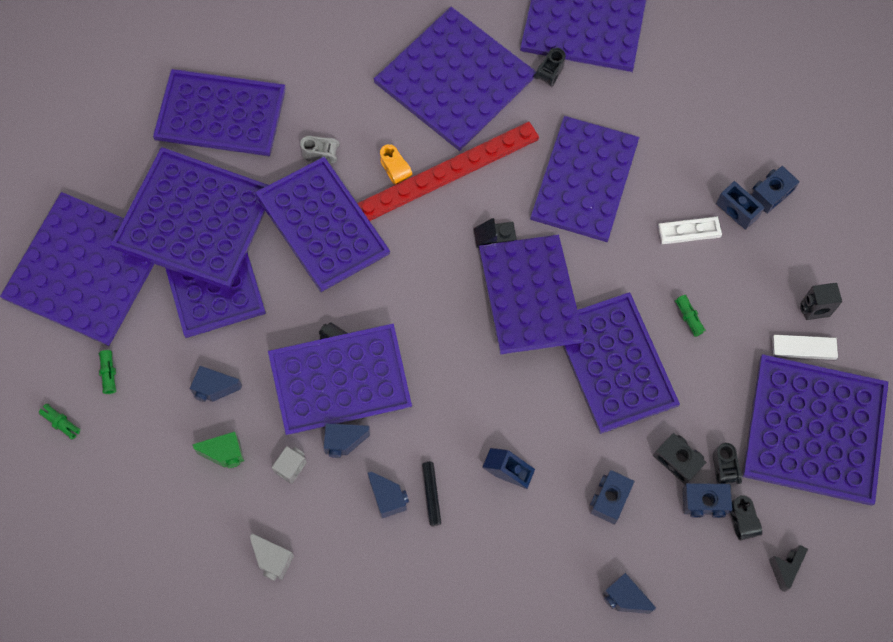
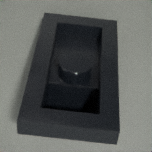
(494, 233)
(786, 571)

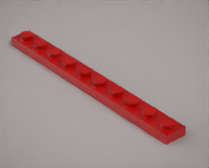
(448, 171)

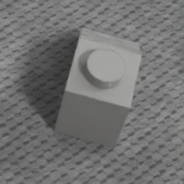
(271, 558)

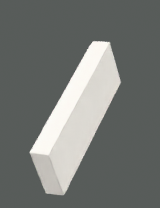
(689, 230)
(804, 347)

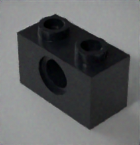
(821, 301)
(682, 470)

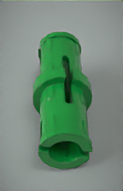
(690, 315)
(107, 372)
(59, 421)

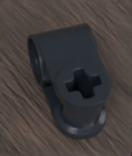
(550, 69)
(727, 469)
(745, 521)

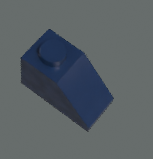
(213, 385)
(343, 438)
(508, 467)
(388, 495)
(627, 597)

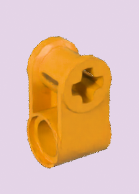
(394, 164)

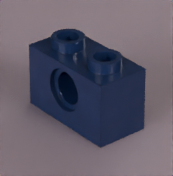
(782, 181)
(740, 205)
(718, 494)
(608, 509)

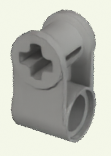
(320, 148)

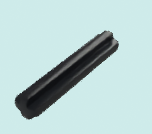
(431, 493)

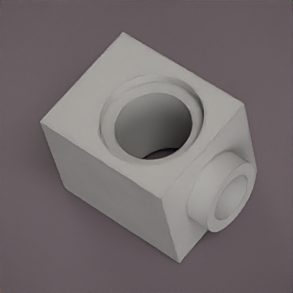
(289, 464)

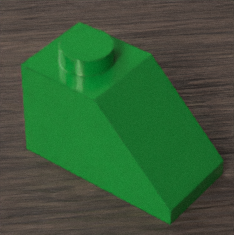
(222, 450)

